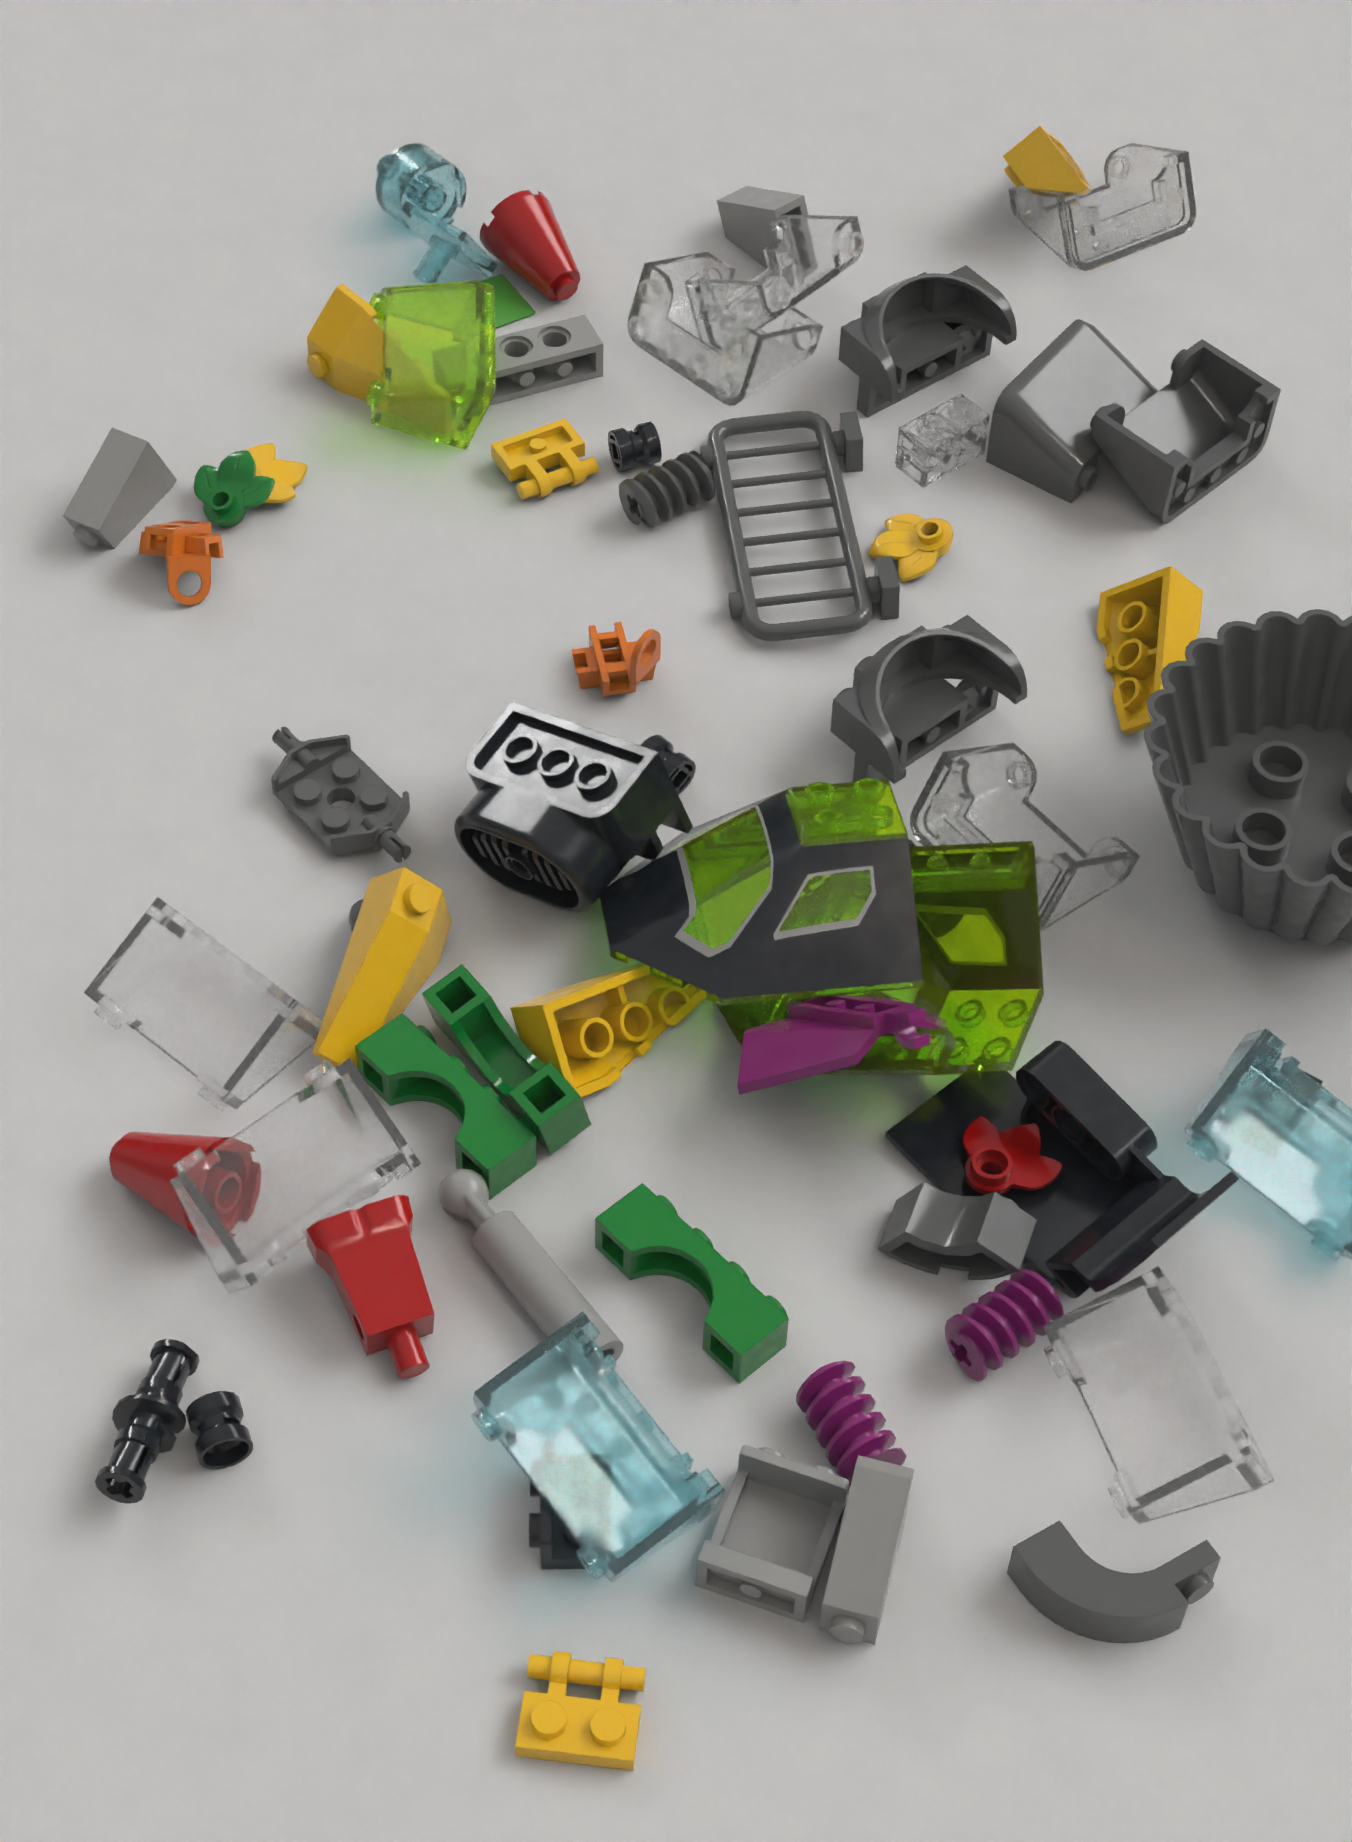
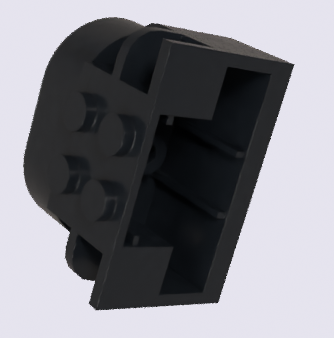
(563, 807)

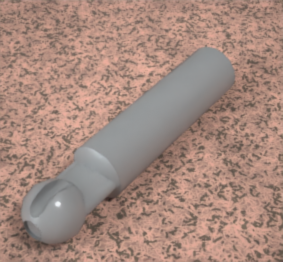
(520, 1260)

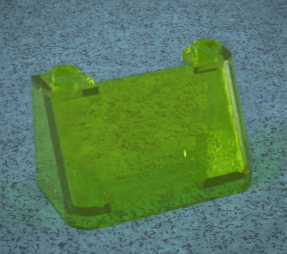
(435, 359)

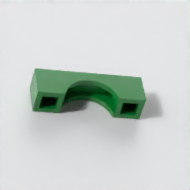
(492, 1047)
(408, 1066)
(649, 1238)

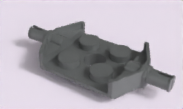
(326, 772)

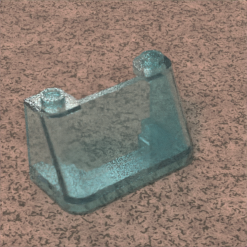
(1281, 1138)
(594, 1451)

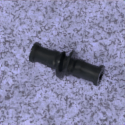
(147, 1421)

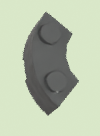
(957, 1233)

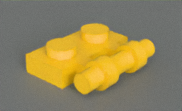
(542, 449)
(576, 1727)

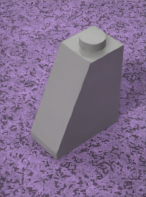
(749, 215)
(118, 490)
(866, 1550)

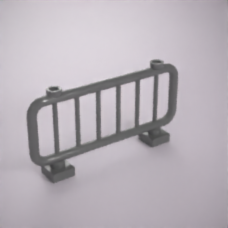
(847, 442)

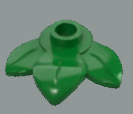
(231, 489)

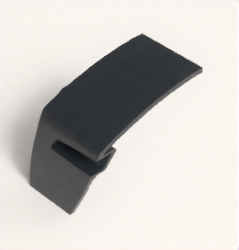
(1109, 1199)

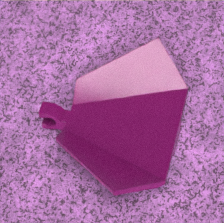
(827, 1036)

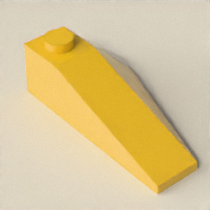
(1045, 165)
(346, 344)
(1143, 631)
(386, 960)
(602, 1023)

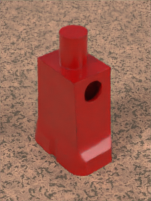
(378, 1278)

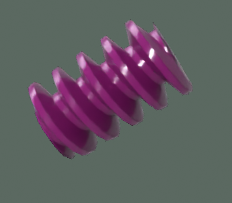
(1002, 1322)
(845, 1418)

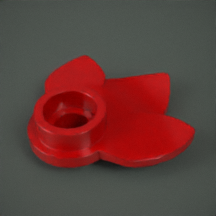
(1008, 1154)

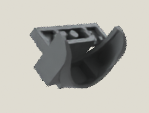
(907, 346)
(908, 708)

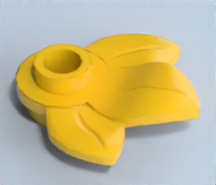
(285, 473)
(914, 543)

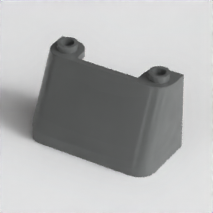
(1046, 411)
(1190, 431)

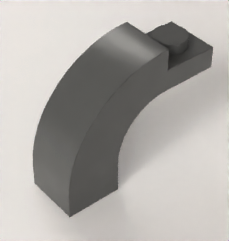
(1105, 1602)

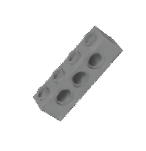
(546, 358)

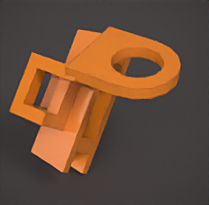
(187, 547)
(620, 668)

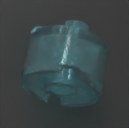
(421, 178)

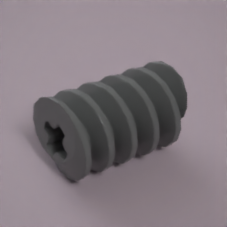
(667, 489)

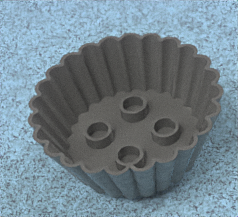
(1260, 770)

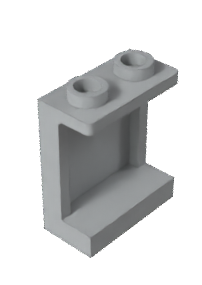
(773, 1533)

